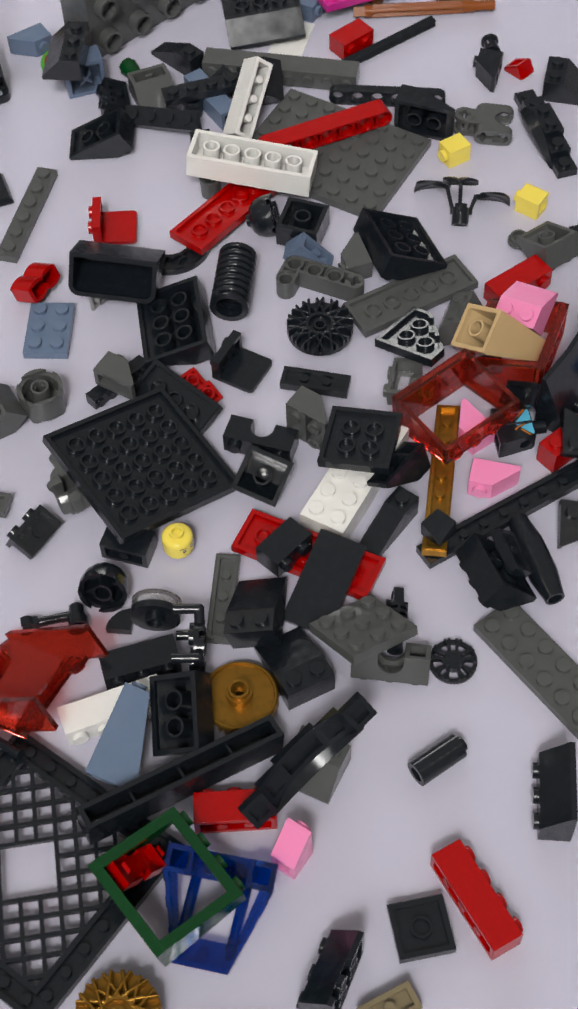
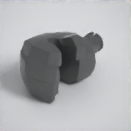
(65, 491)

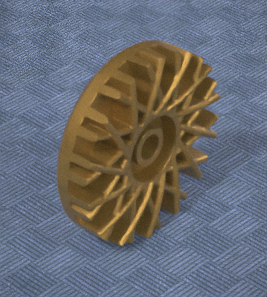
(242, 695)
(119, 992)

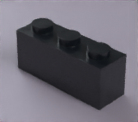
(139, 661)

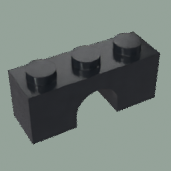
(241, 433)

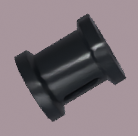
(493, 41)

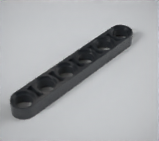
(367, 92)

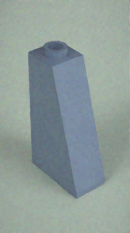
(121, 743)

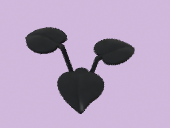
(460, 212)

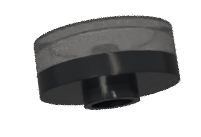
(154, 609)

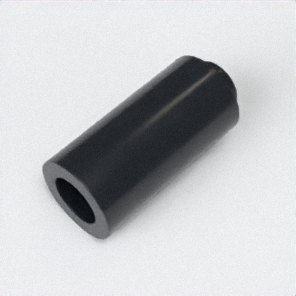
(438, 759)

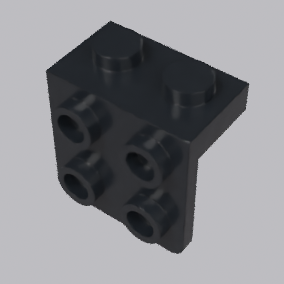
(238, 365)

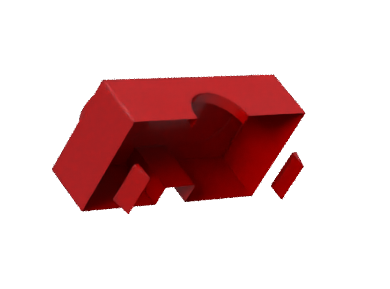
(140, 865)

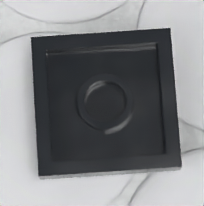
(421, 928)

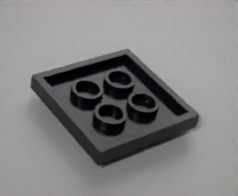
(360, 440)

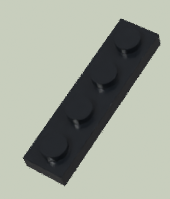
(200, 89)
(163, 118)

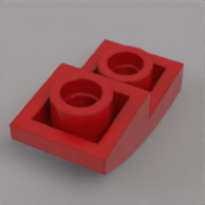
(194, 378)

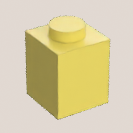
(454, 150)
(531, 201)

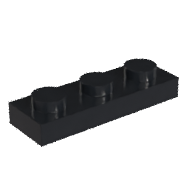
(318, 381)

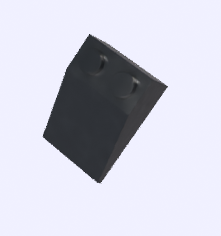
(423, 113)
(103, 137)
(256, 613)
(297, 668)

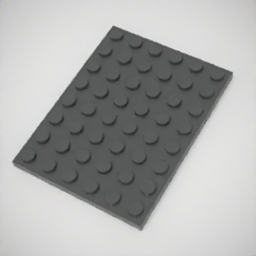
(357, 169)

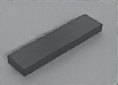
(223, 587)

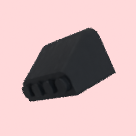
(115, 271)

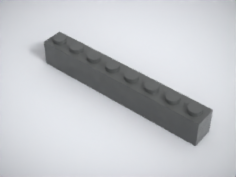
(296, 70)

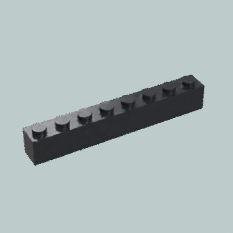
(179, 779)

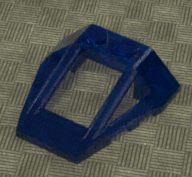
(252, 873)

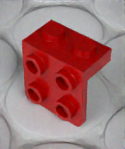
(112, 226)

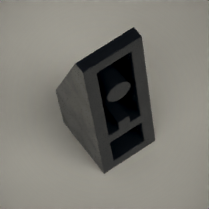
(180, 56)
(408, 466)
(390, 520)

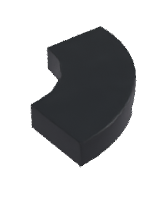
(182, 262)

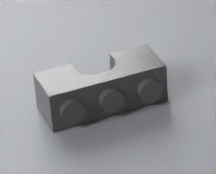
(409, 668)

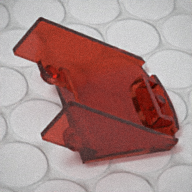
(35, 669)

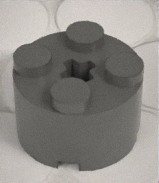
(41, 395)

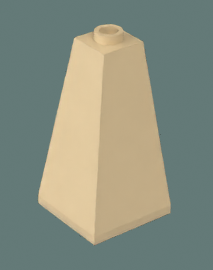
(496, 334)

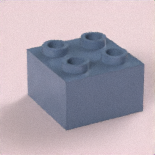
(93, 75)

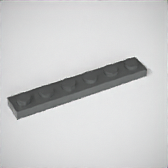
(27, 214)

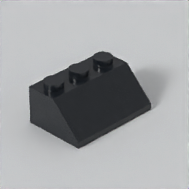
(68, 52)
(489, 578)
(181, 712)
(555, 793)

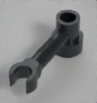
(74, 617)

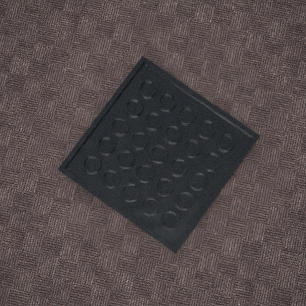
(140, 464)

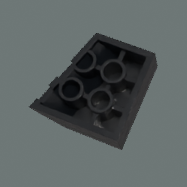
(333, 971)

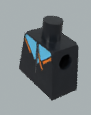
(518, 434)

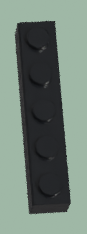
(99, 395)

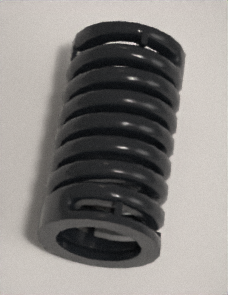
(233, 281)

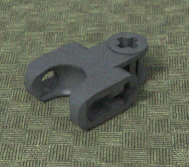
(485, 123)

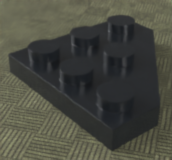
(413, 338)

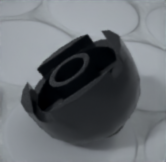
(263, 216)
(104, 587)

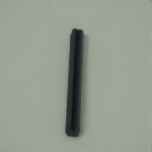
(392, 40)

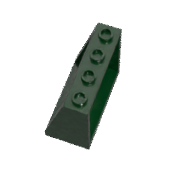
(194, 928)

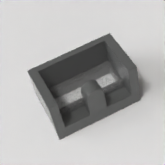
(401, 375)

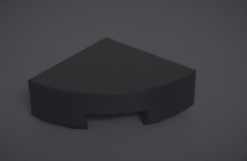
(120, 623)

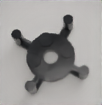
(195, 636)

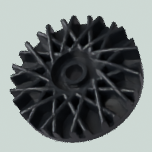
(320, 327)

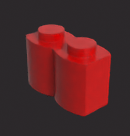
(35, 282)

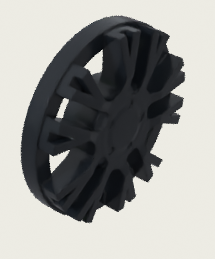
(453, 661)

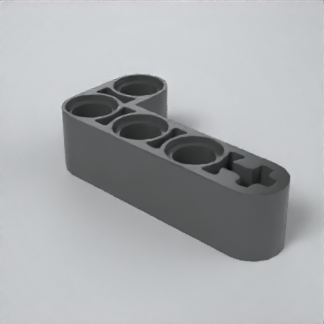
(319, 277)

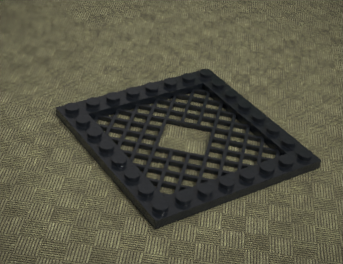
(108, 920)

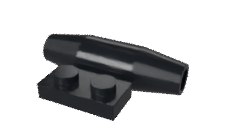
(527, 555)

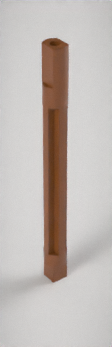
(422, 8)

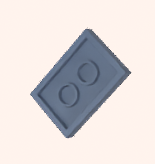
(49, 331)

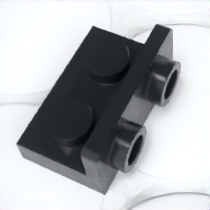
(112, 94)
(34, 532)

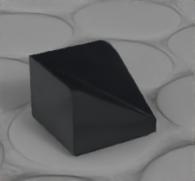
(438, 527)

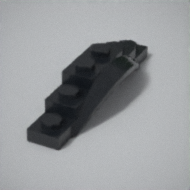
(546, 132)
(305, 757)

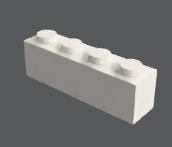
(248, 97)
(89, 716)

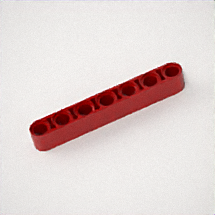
(333, 126)

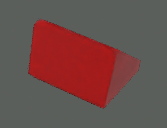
(520, 68)

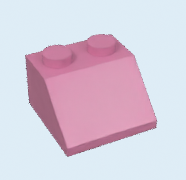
(528, 305)

